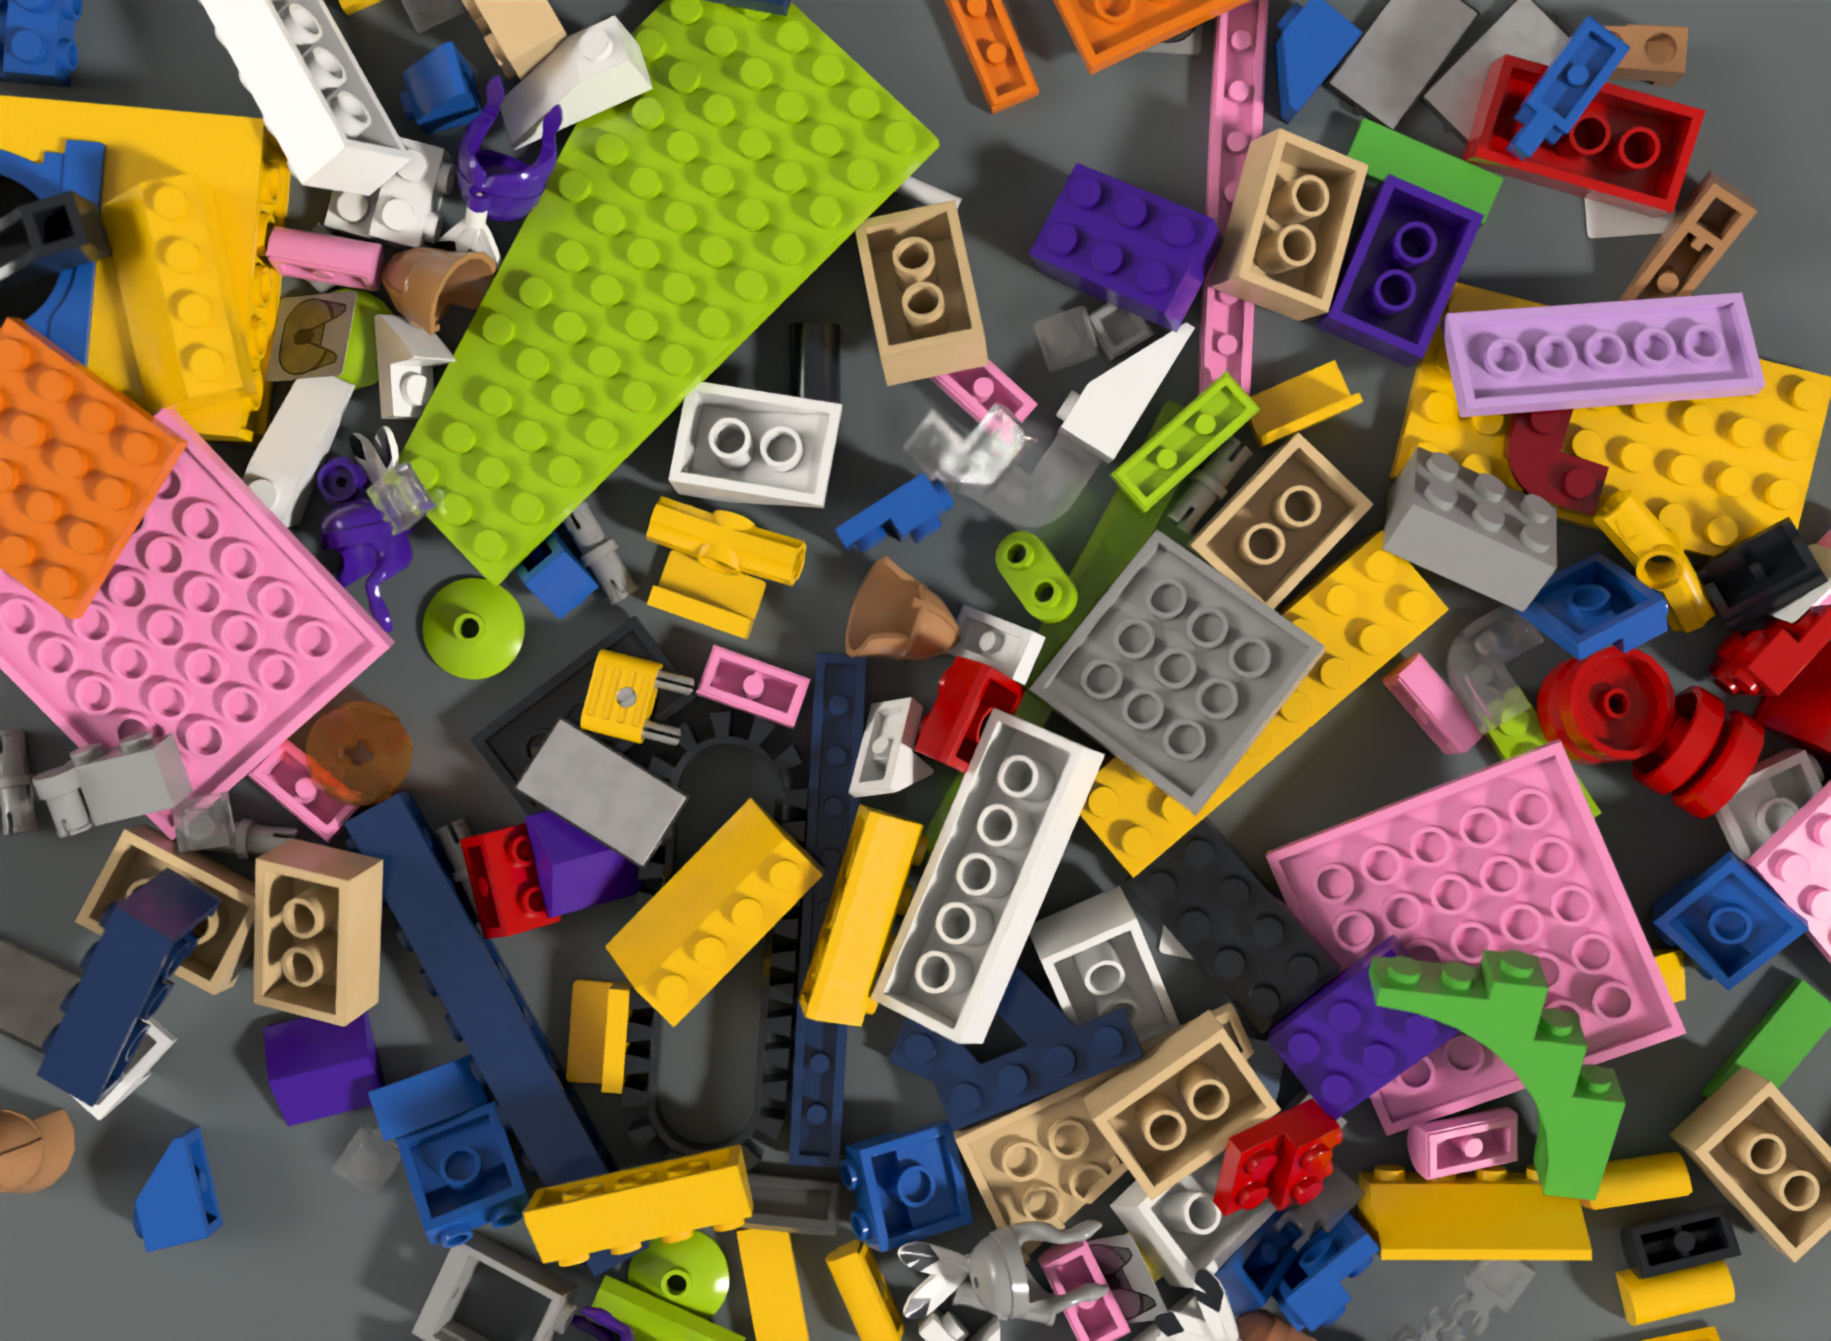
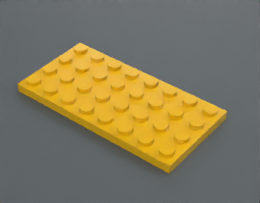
(1697, 464)

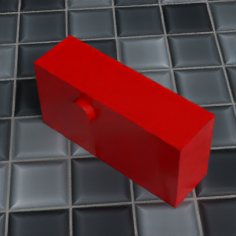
(1619, 152)

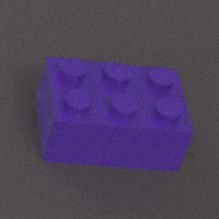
(1127, 246)
(1400, 270)
(1348, 1045)

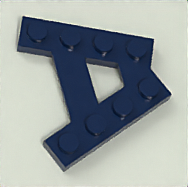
(1053, 1059)

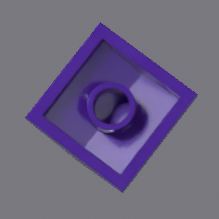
(575, 867)
(321, 1067)

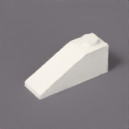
(582, 75)
(1114, 401)
(297, 445)

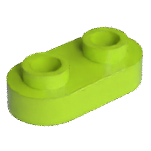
(1035, 574)

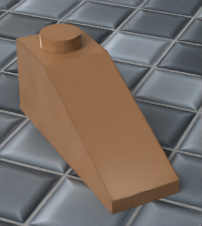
(1693, 241)

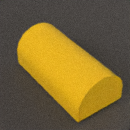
(1642, 1181)
(865, 1292)
(1674, 1292)

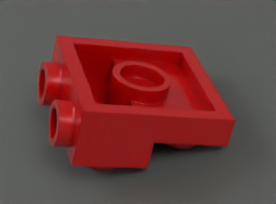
(1770, 658)
(1278, 1160)

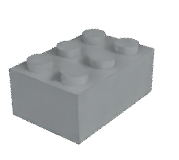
(1471, 529)

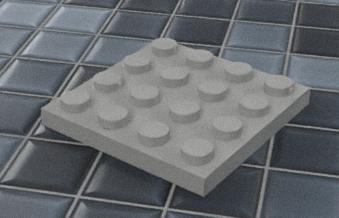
(1177, 671)

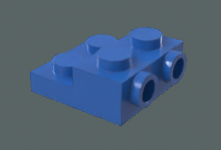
(38, 41)
(909, 510)
(1597, 607)
(1726, 921)
(463, 1176)
(906, 1186)
(1311, 1287)

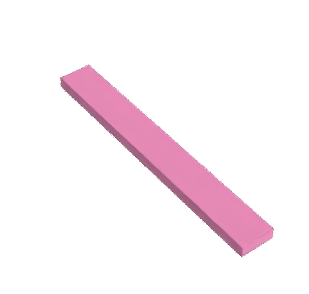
(1234, 123)

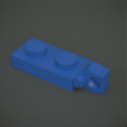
(1567, 87)

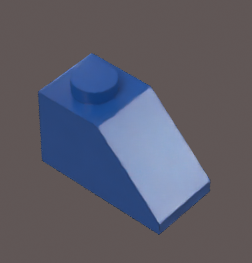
(1308, 51)
(441, 91)
(556, 576)
(179, 1197)
(1258, 1265)

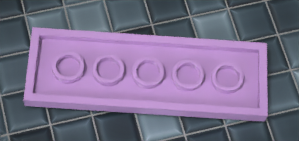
(1601, 354)

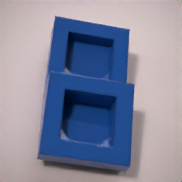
(427, 1098)

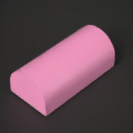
(326, 258)
(981, 388)
(753, 686)
(1432, 705)
(289, 782)
(1464, 1142)
(1070, 1268)

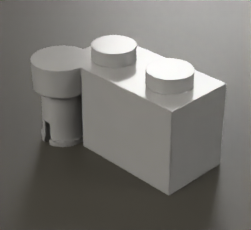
(114, 782)

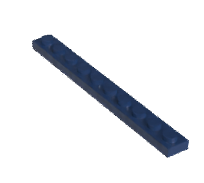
(830, 818)

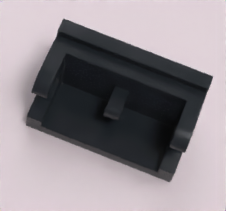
(1760, 574)

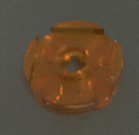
(342, 729)

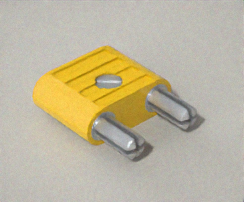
(624, 698)

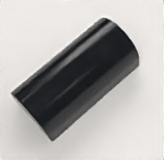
(815, 361)
(1679, 1241)

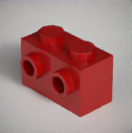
(505, 882)

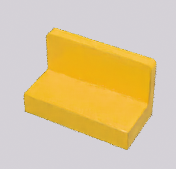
(1300, 404)
(708, 596)
(599, 1033)

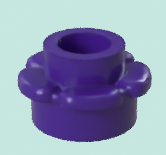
(328, 481)

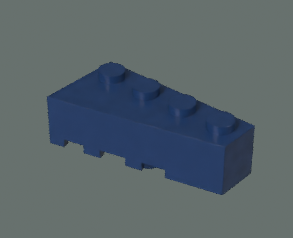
(123, 984)

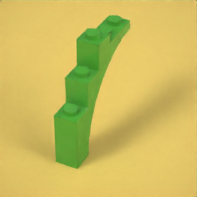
(1544, 1047)

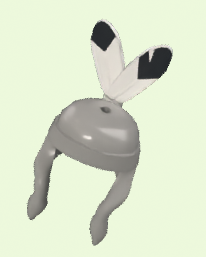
(995, 1272)

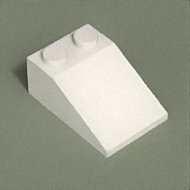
(754, 447)
(1103, 964)
(1185, 1227)

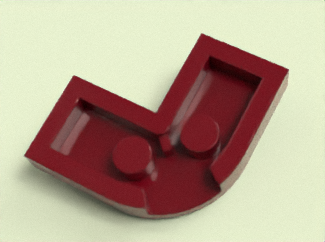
(1542, 470)

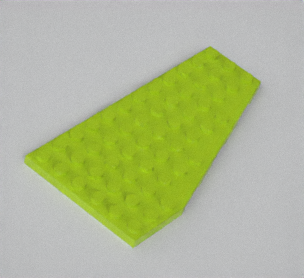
(653, 263)

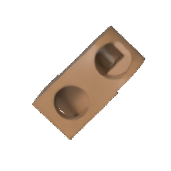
(1654, 55)

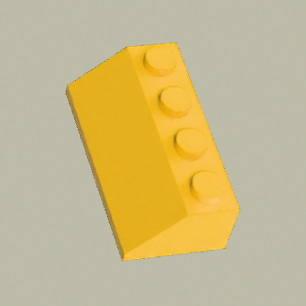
(179, 294)
(713, 911)
(861, 915)
(640, 1205)
(1469, 1216)

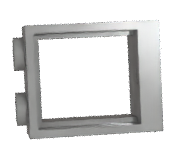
(438, 1314)

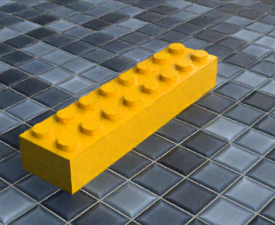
(1363, 615)

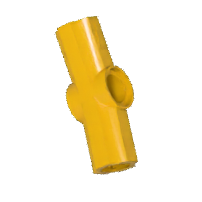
(1641, 537)
(726, 542)

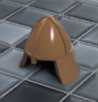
(430, 280)
(898, 617)
(33, 1150)

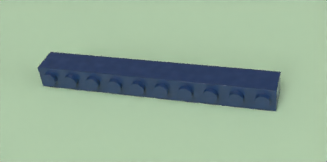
(482, 1001)

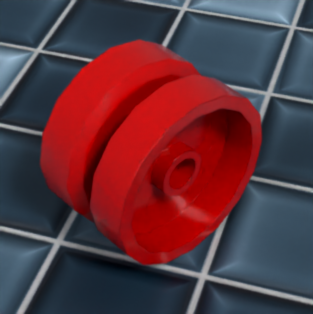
(1607, 706)
(1703, 755)

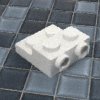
(404, 208)
(1769, 799)

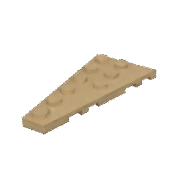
(1049, 1153)

